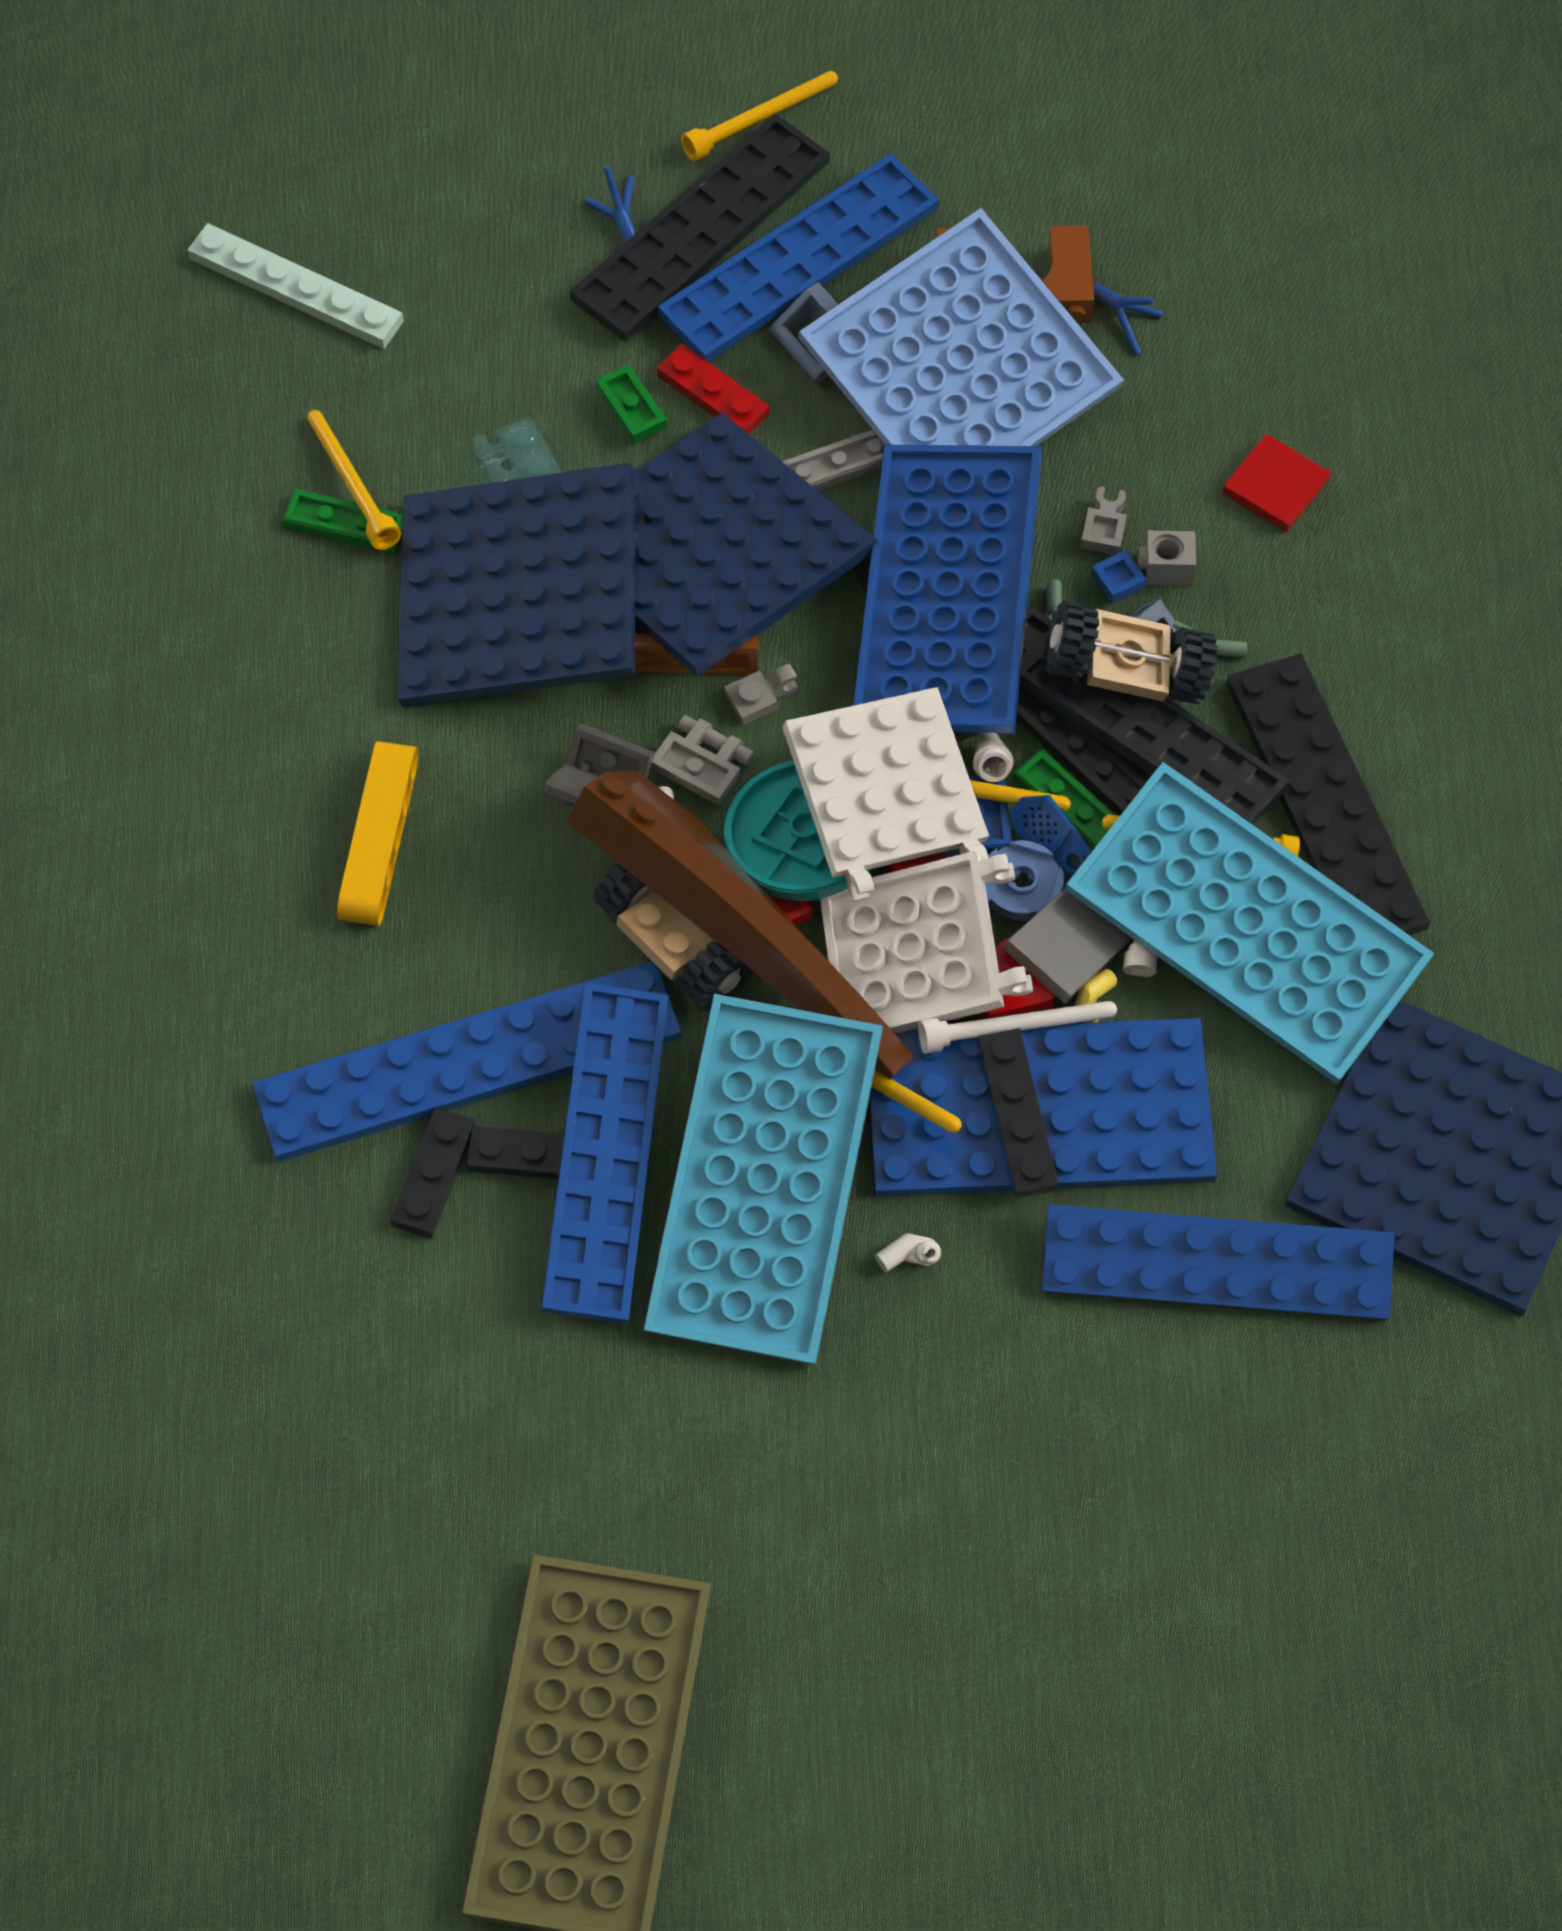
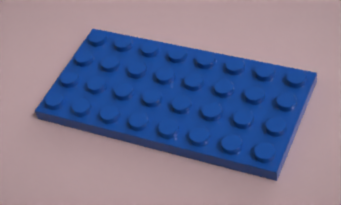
(951, 579)
(1113, 1096)

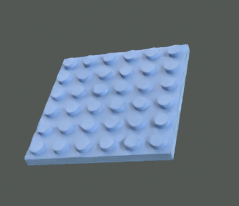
(961, 347)

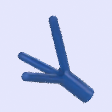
(621, 211)
(1121, 303)

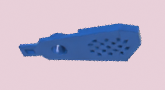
(1061, 845)

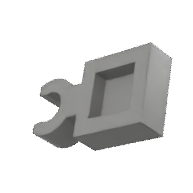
(1104, 524)

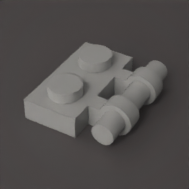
(697, 768)

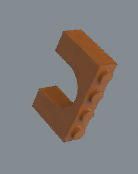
(1069, 270)

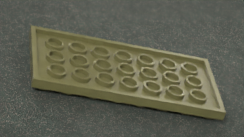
(588, 1749)

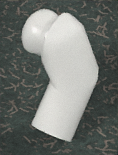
(910, 1249)

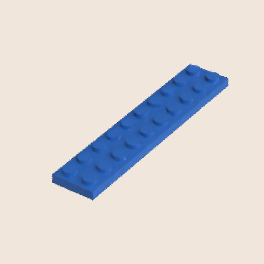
(434, 1069)

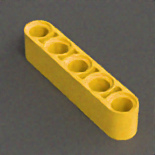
(377, 833)

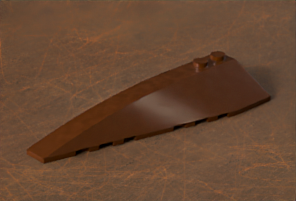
(706, 884)

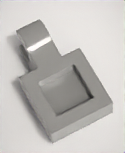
(756, 696)

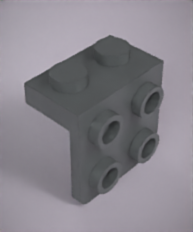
(590, 757)

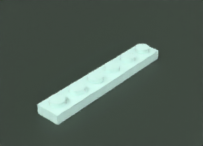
(295, 286)

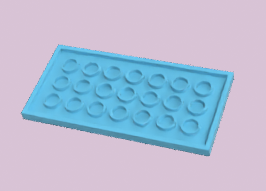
(1249, 922)
(764, 1179)

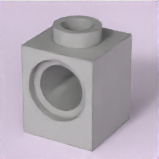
(1175, 545)

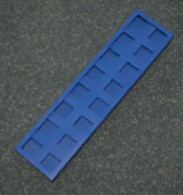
(796, 255)
(605, 1154)
(1218, 1262)

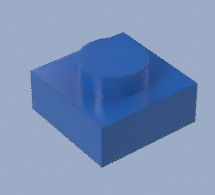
(1118, 576)

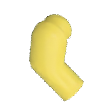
(1095, 988)

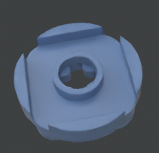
(1042, 872)

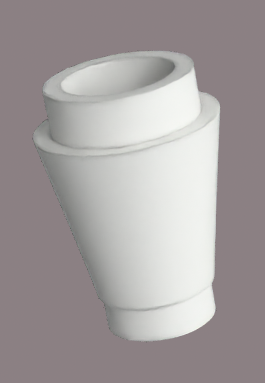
(991, 758)

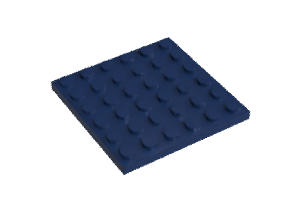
(730, 543)
(517, 585)
(1447, 1151)

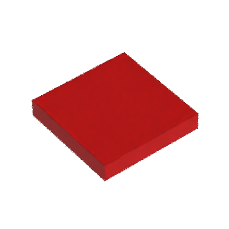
(1276, 482)

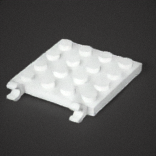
(885, 785)
(924, 942)

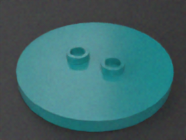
(776, 837)

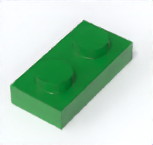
(631, 404)

